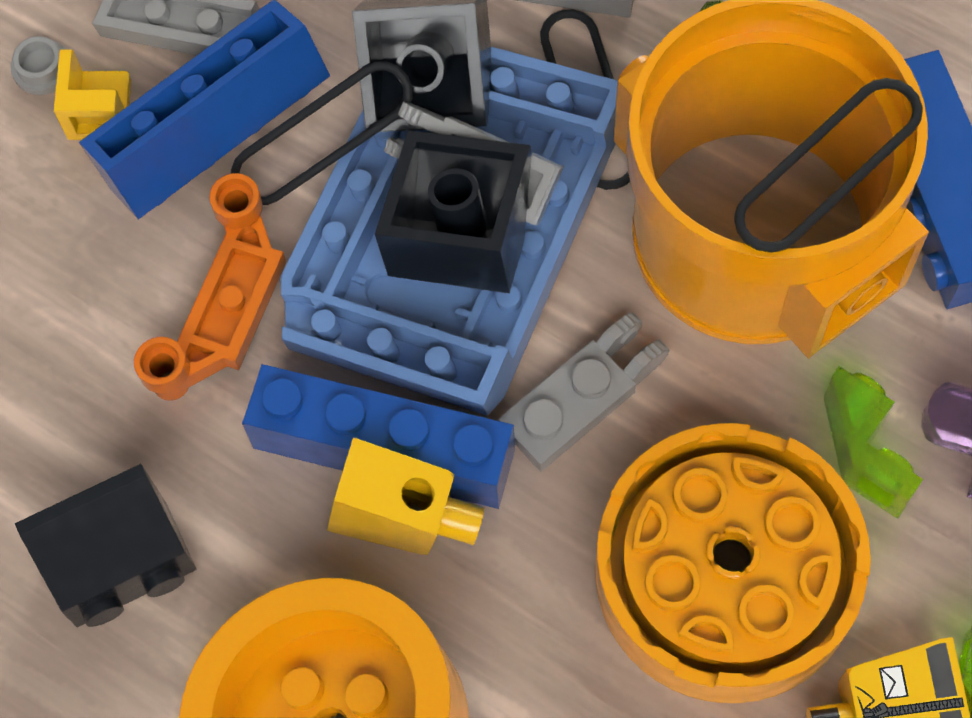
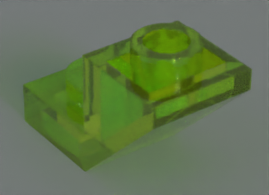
(855, 414)

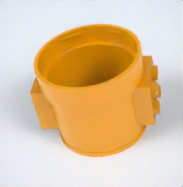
(779, 76)

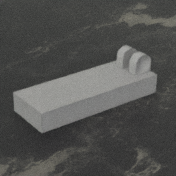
(171, 24)

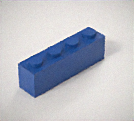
(206, 108)
(945, 183)
(320, 417)

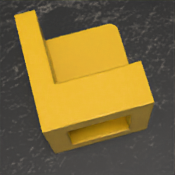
(87, 97)

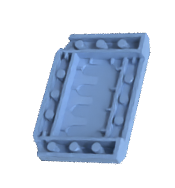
(435, 335)

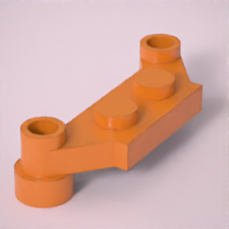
(228, 301)

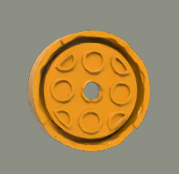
(720, 629)
(324, 653)

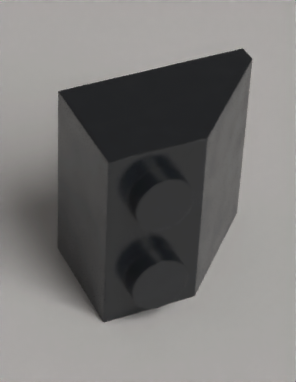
(439, 47)
(456, 211)
(107, 547)

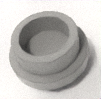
(36, 65)

